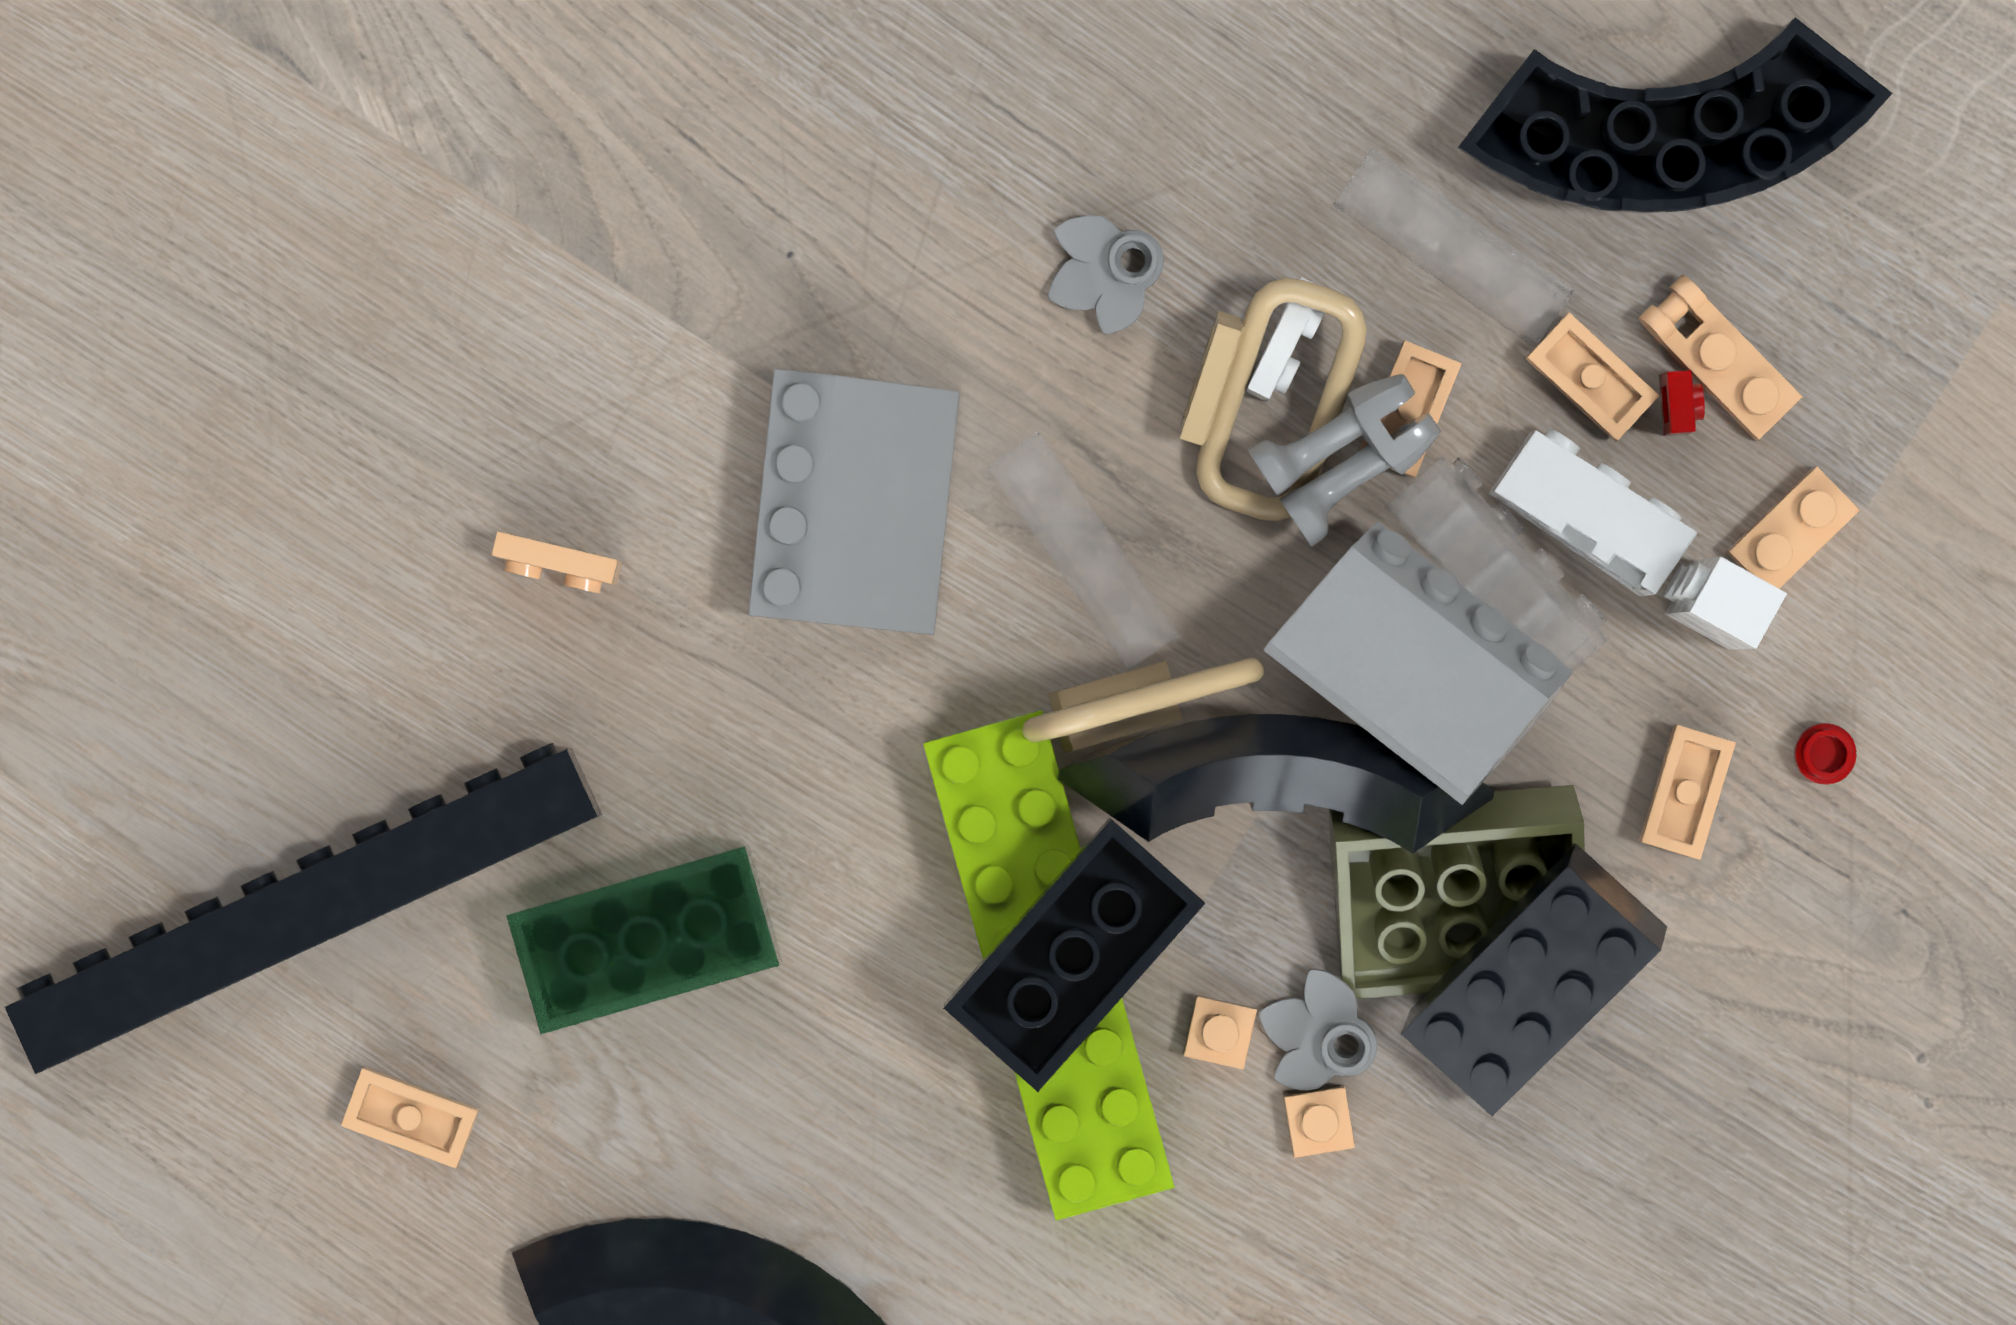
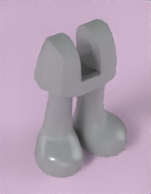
(1368, 404)

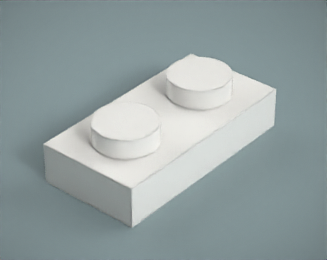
(1276, 366)

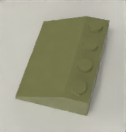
(1419, 913)

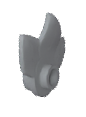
(1096, 274)
(1309, 1030)

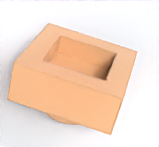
(1220, 1032)
(1319, 1121)

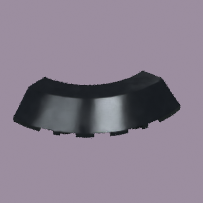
(1679, 142)
(1274, 766)
(679, 1276)

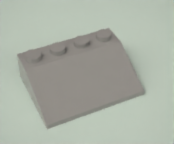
(853, 502)
(1419, 662)

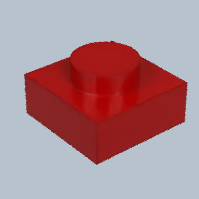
(1680, 403)

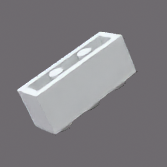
(1723, 602)

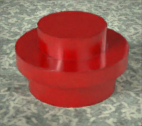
(1825, 753)

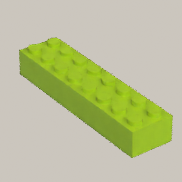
(1009, 844)

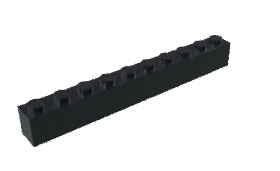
(302, 910)

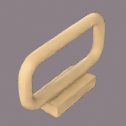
(1225, 375)
(1131, 702)

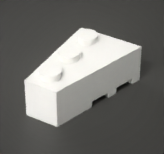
(1593, 512)

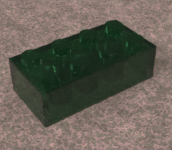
(644, 939)

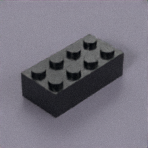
(1073, 954)
(1534, 980)

